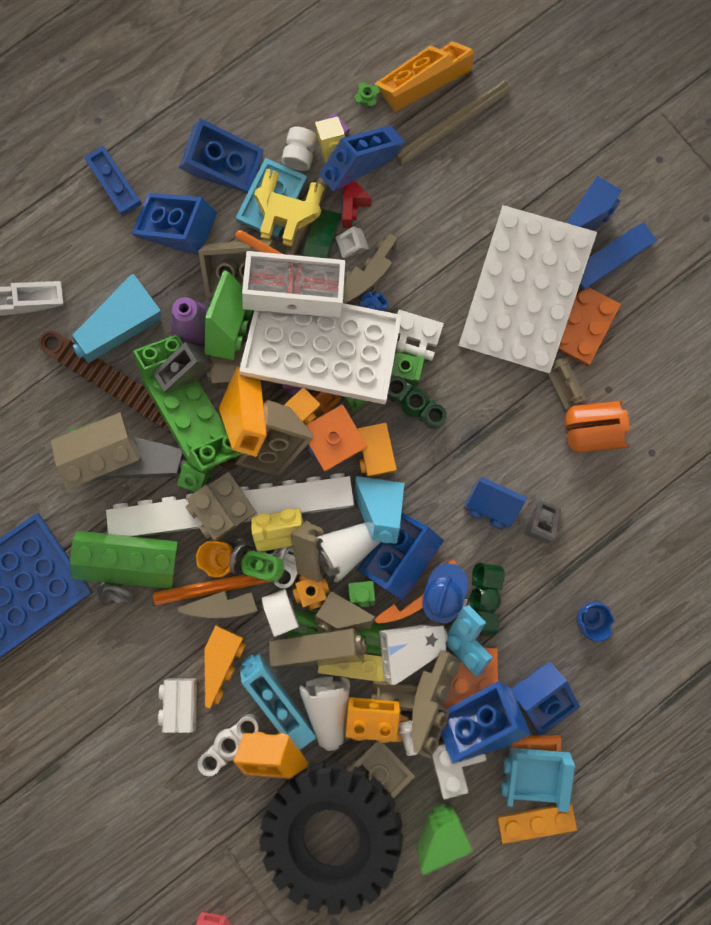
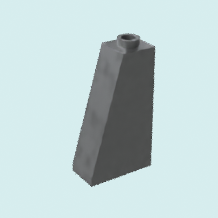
(155, 461)

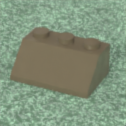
(224, 257)
(283, 441)
(94, 450)

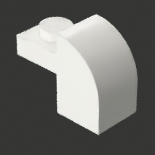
(280, 612)

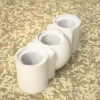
(218, 749)

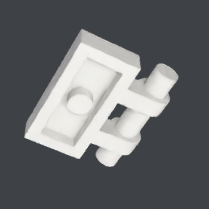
(420, 330)

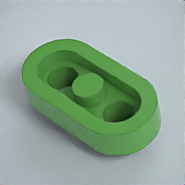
(262, 566)

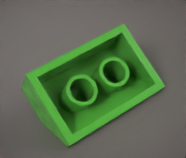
(226, 319)
(441, 839)

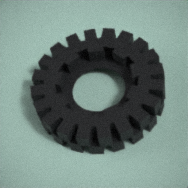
(377, 829)

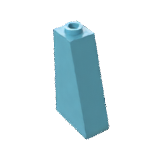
(116, 320)

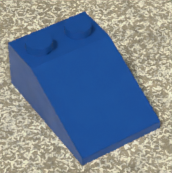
(220, 157)
(596, 205)
(175, 221)
(484, 723)

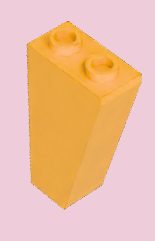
(244, 414)

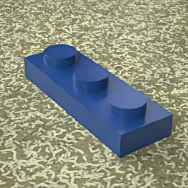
(113, 180)

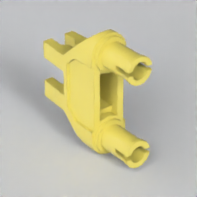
(286, 211)

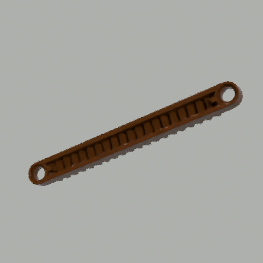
(108, 380)

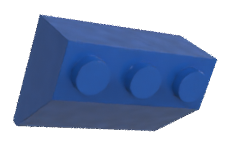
(401, 564)

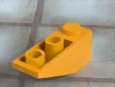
(219, 657)

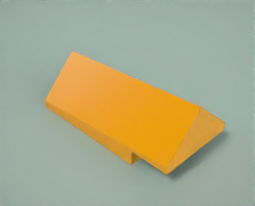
(425, 74)

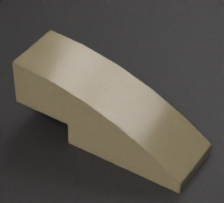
(221, 606)

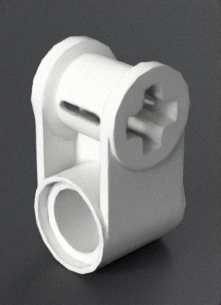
(289, 566)

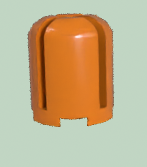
(597, 427)

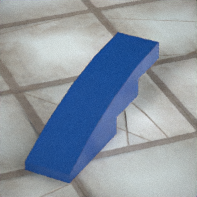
(616, 254)

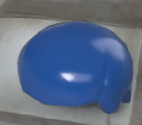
(595, 621)

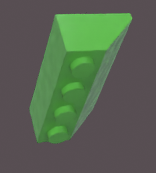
(123, 559)

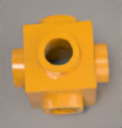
(312, 601)

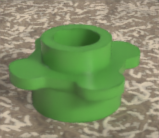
(367, 101)

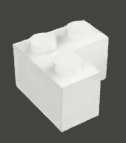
(450, 775)

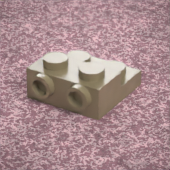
(220, 507)
(385, 766)

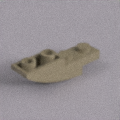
(375, 271)
(428, 710)

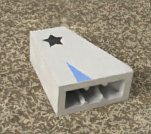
(410, 648)

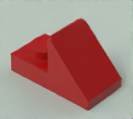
(353, 197)

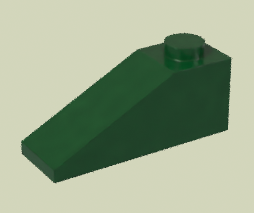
(322, 235)

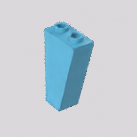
(275, 700)

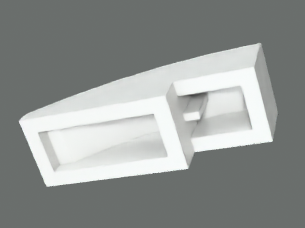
(30, 297)

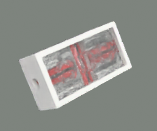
(293, 284)

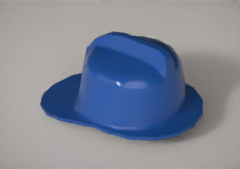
(445, 593)

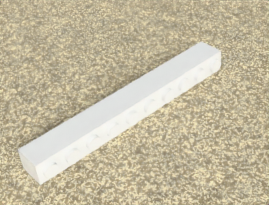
(172, 516)

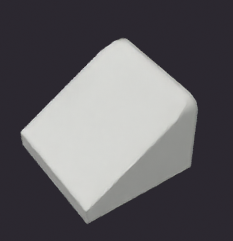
(352, 242)

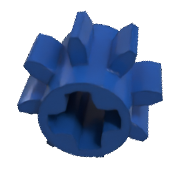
(374, 301)

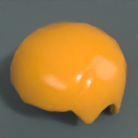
(214, 558)

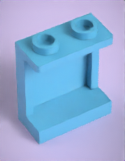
(538, 777)

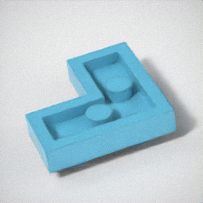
(463, 641)

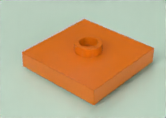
(335, 438)

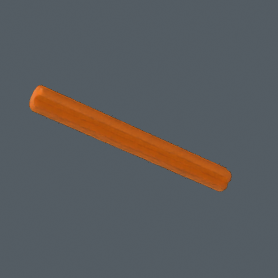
(205, 588)

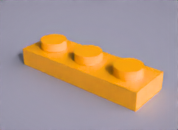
(535, 823)

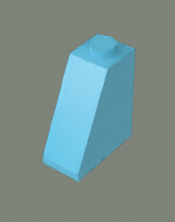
(380, 507)

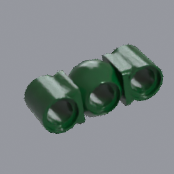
(422, 412)
(485, 596)

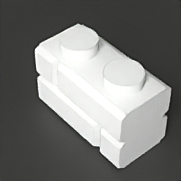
(179, 705)

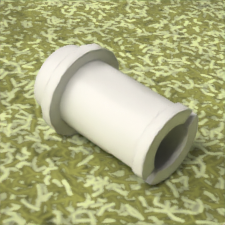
(405, 730)

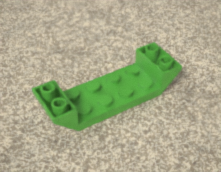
(185, 410)

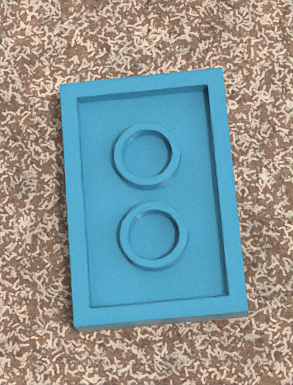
(289, 184)

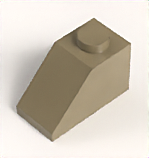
(341, 614)

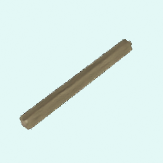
(453, 122)

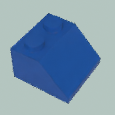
(494, 503)
(545, 698)

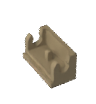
(306, 553)

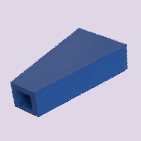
(360, 155)

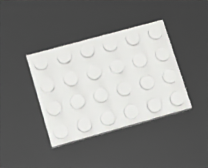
(527, 288)
(324, 354)

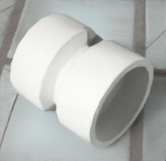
(300, 147)

